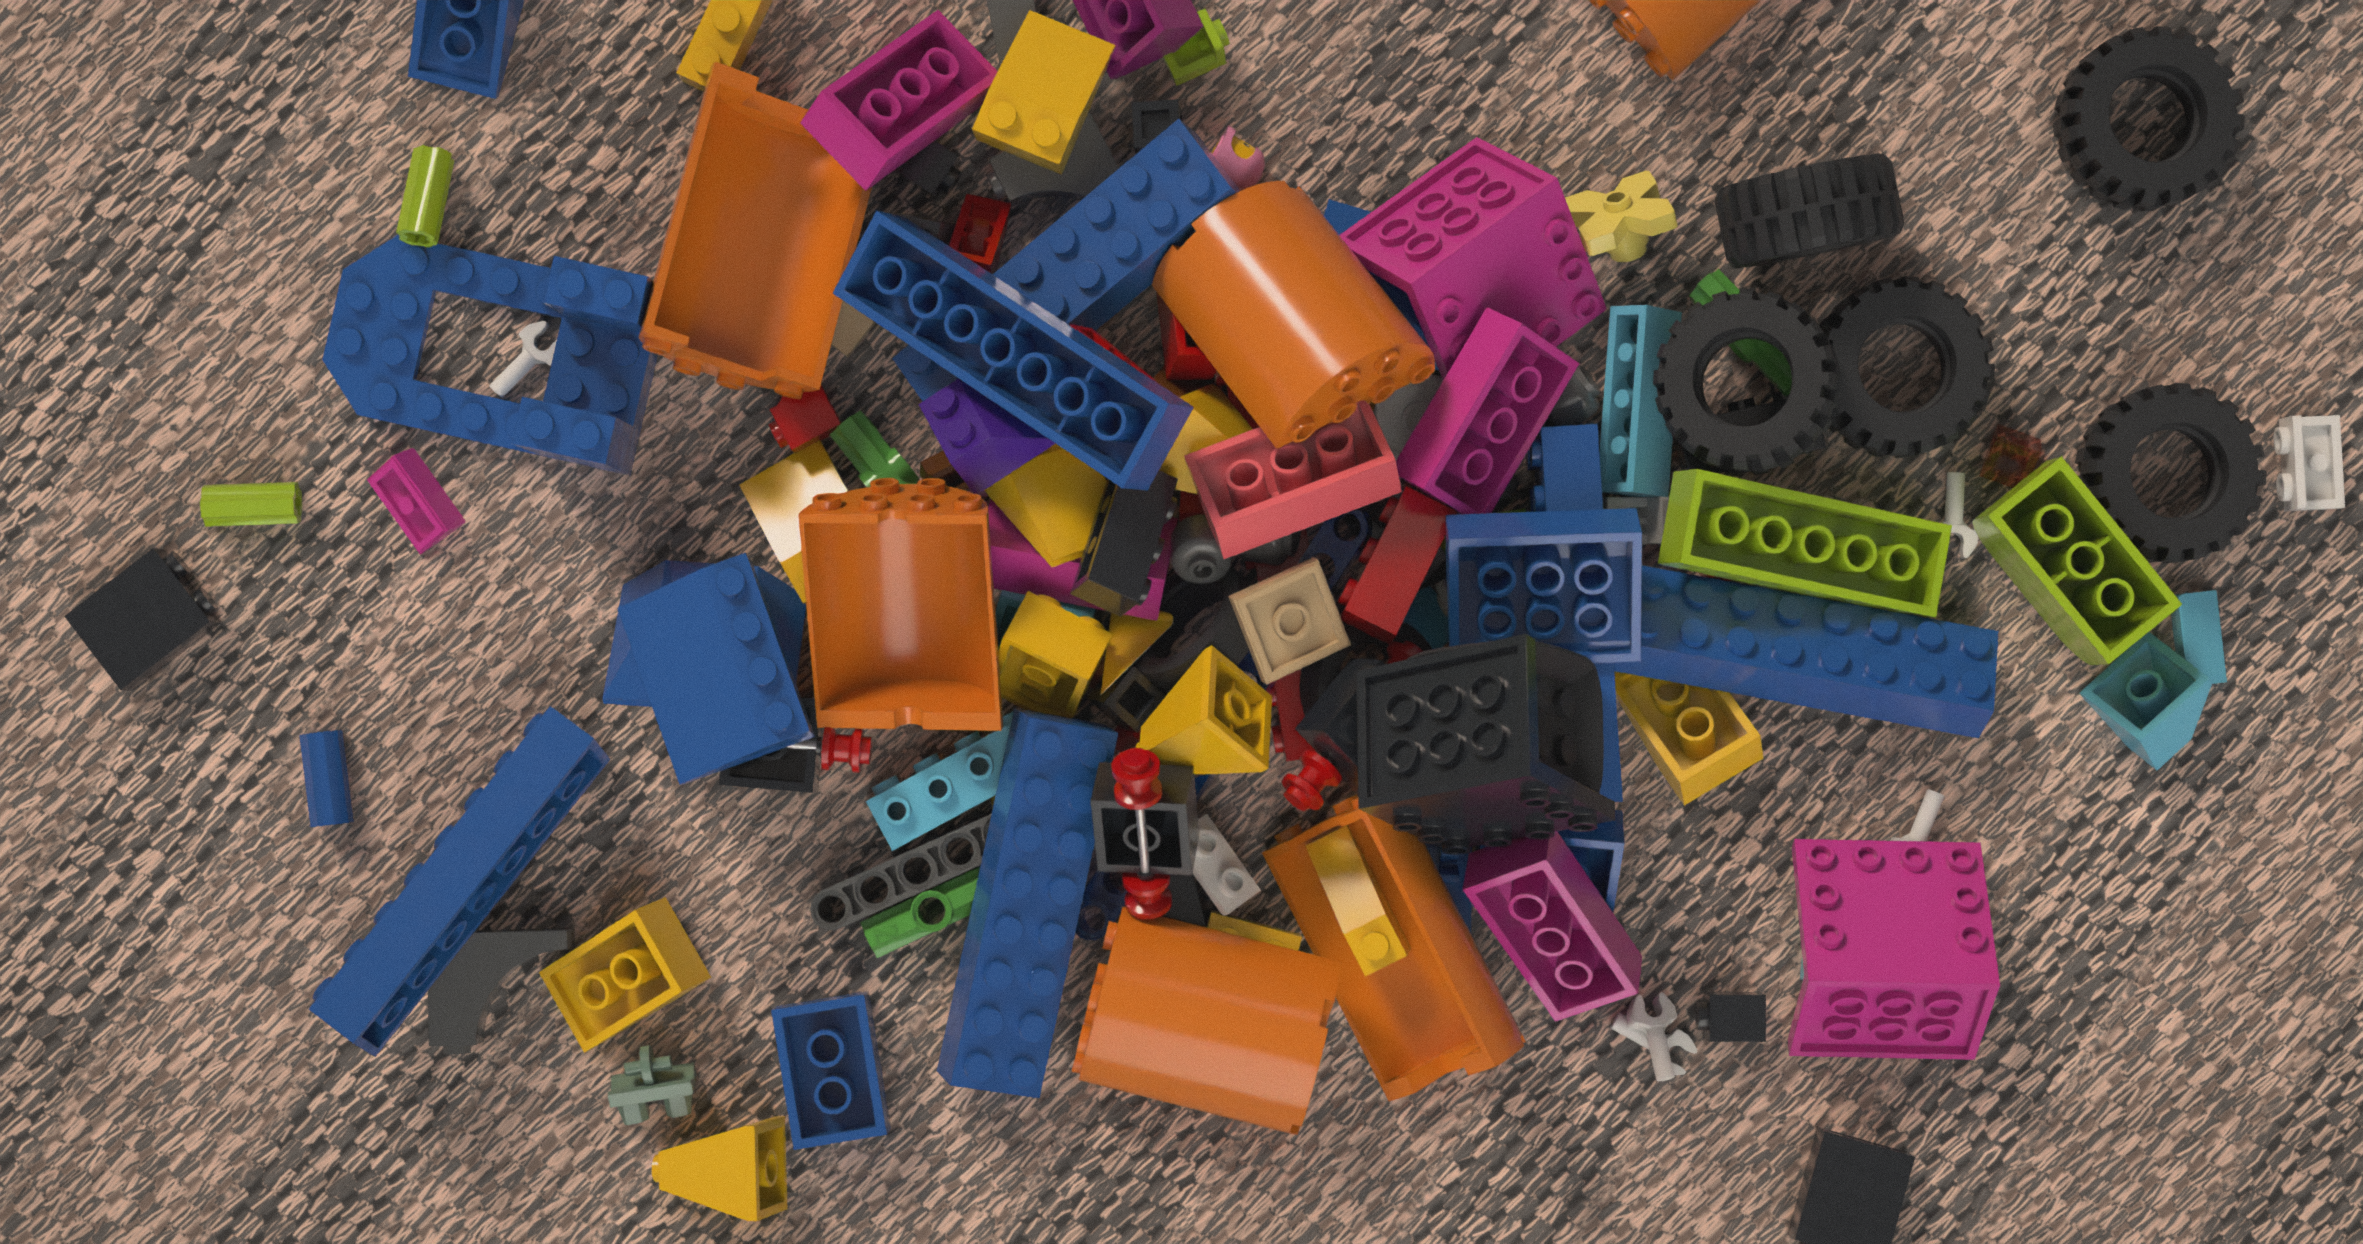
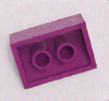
(1139, 29)

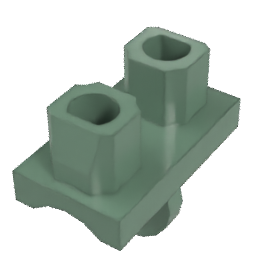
(651, 1081)

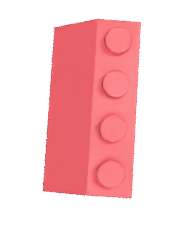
(1268, 492)

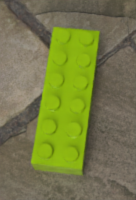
(1804, 543)

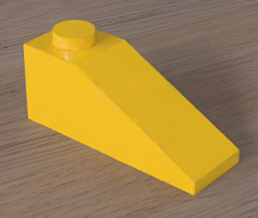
(1358, 901)

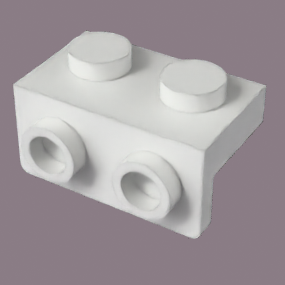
(2310, 463)
(1221, 870)

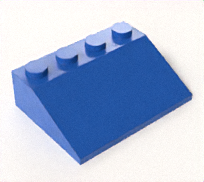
(1548, 576)
(715, 669)

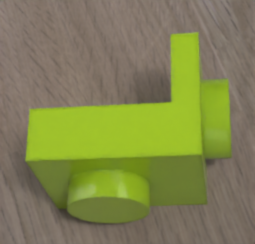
(1200, 52)

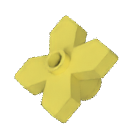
(1622, 218)

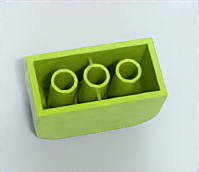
(2074, 564)

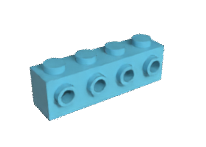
(1633, 432)
(940, 787)

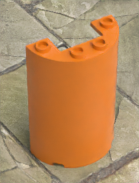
(753, 245)
(1434, 1005)

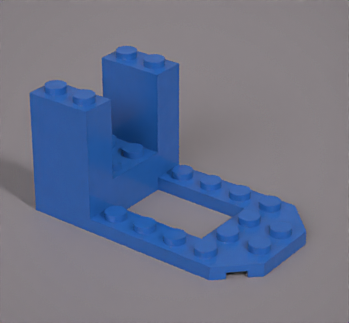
(596, 372)

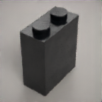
(144, 618)
(1850, 1191)

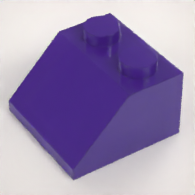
(980, 435)

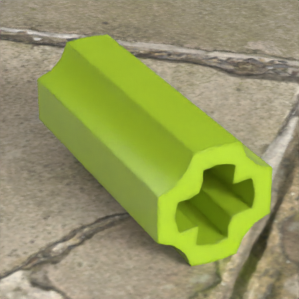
(425, 196)
(251, 504)

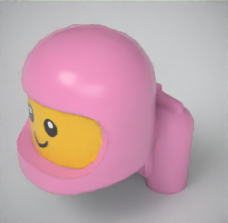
(1239, 159)

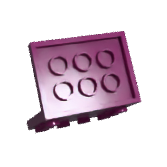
(1478, 238)
(1892, 949)

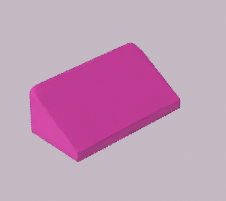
(416, 500)

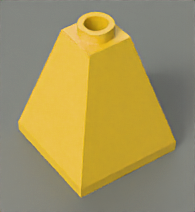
(1209, 423)
(1212, 720)
(730, 1171)

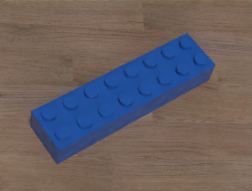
(1107, 242)
(1013, 351)
(1570, 479)
(1815, 652)
(459, 881)
(1025, 905)

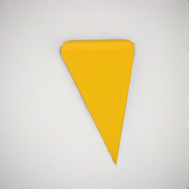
(1129, 641)

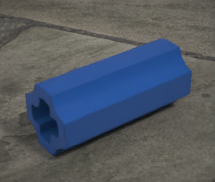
(326, 778)

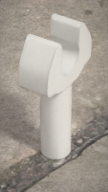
(526, 360)
(1954, 513)
(1925, 818)
(1655, 1031)
(1675, 1038)

